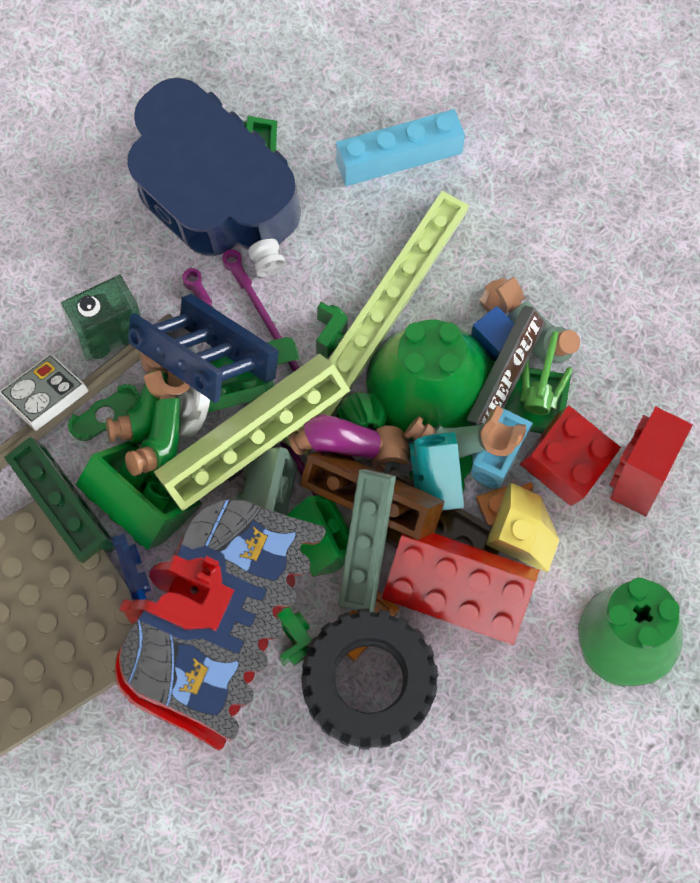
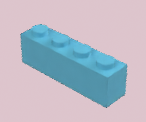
(399, 147)

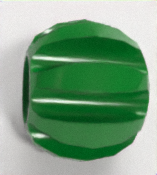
(363, 410)

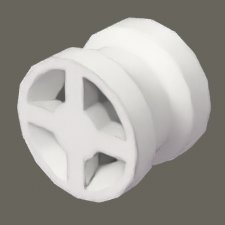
(266, 257)

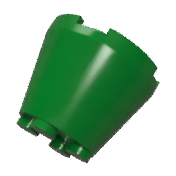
(629, 650)

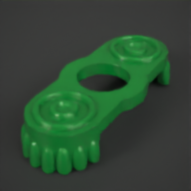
(87, 426)

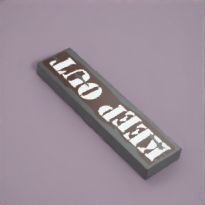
(508, 365)

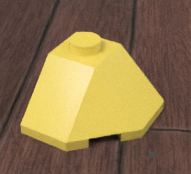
(524, 528)

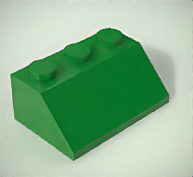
(133, 502)

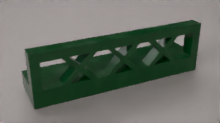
(59, 500)

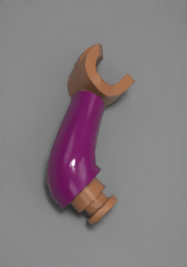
(344, 437)

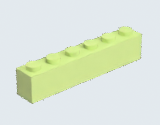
(252, 431)

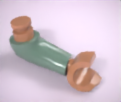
(509, 298)
(491, 436)

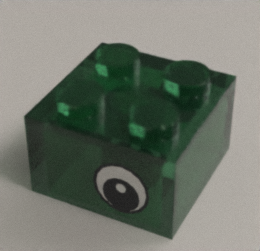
(100, 317)

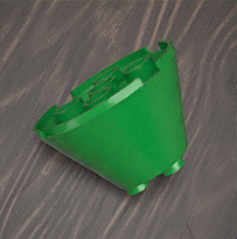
(430, 374)

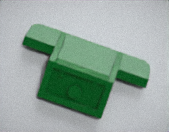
(246, 386)

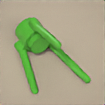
(539, 397)

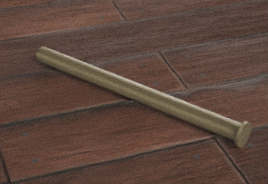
(94, 382)

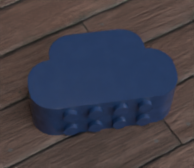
(209, 172)

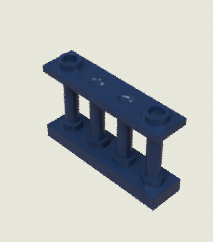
(206, 326)

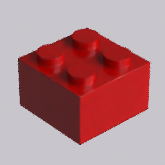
(570, 456)

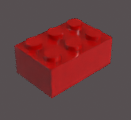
(648, 460)

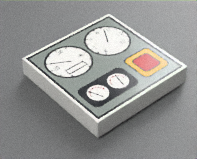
(43, 392)

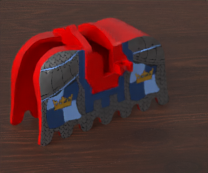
(201, 650)

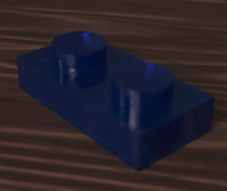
(128, 559)

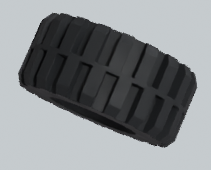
(379, 631)

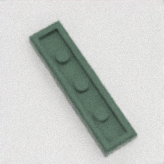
(366, 540)

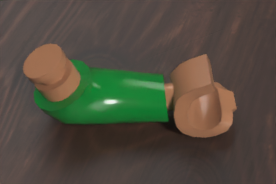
(138, 420)
(165, 427)

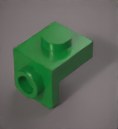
(335, 329)
(295, 629)

